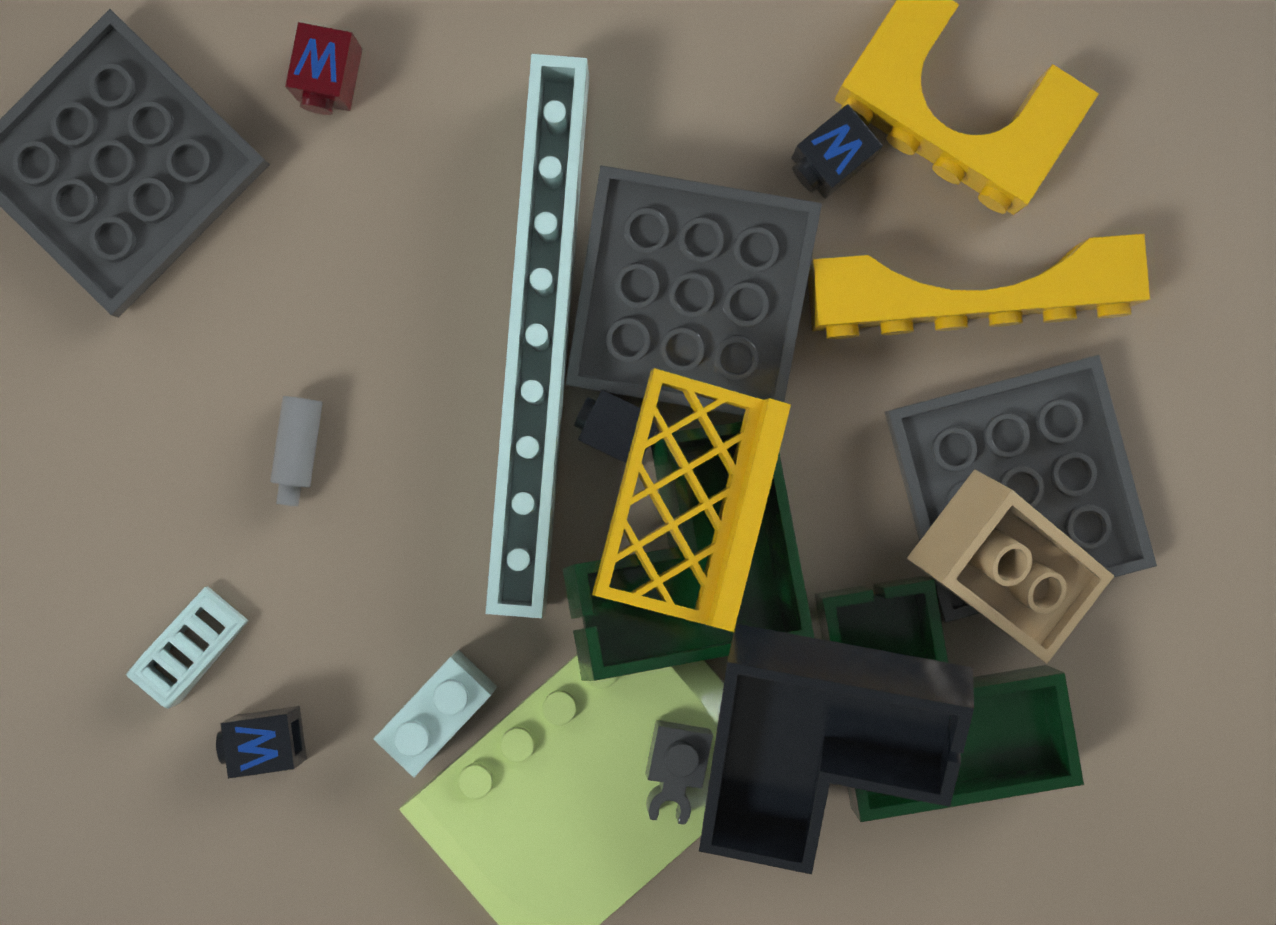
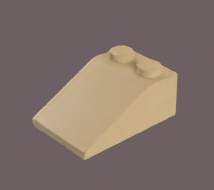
(1011, 565)

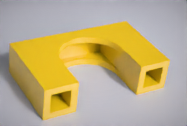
(998, 165)

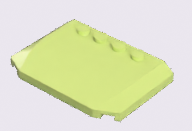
(553, 799)

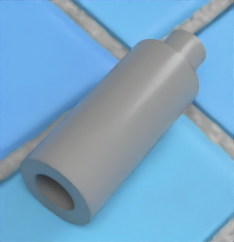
(295, 447)

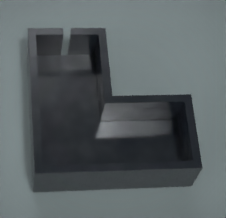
(821, 715)

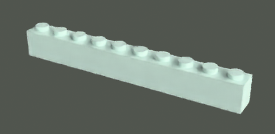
(538, 336)

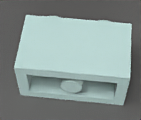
(435, 713)

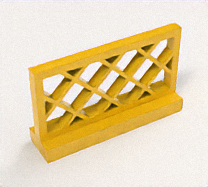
(740, 512)

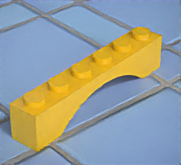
(863, 293)

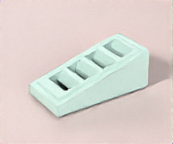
(154, 682)

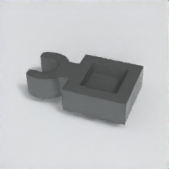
(676, 760)

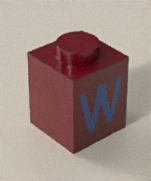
(323, 68)

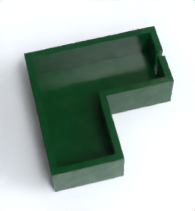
(632, 639)
(1020, 720)

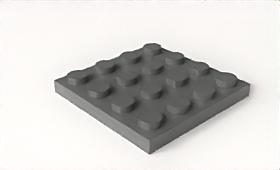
(118, 164)
(691, 286)
(1045, 439)

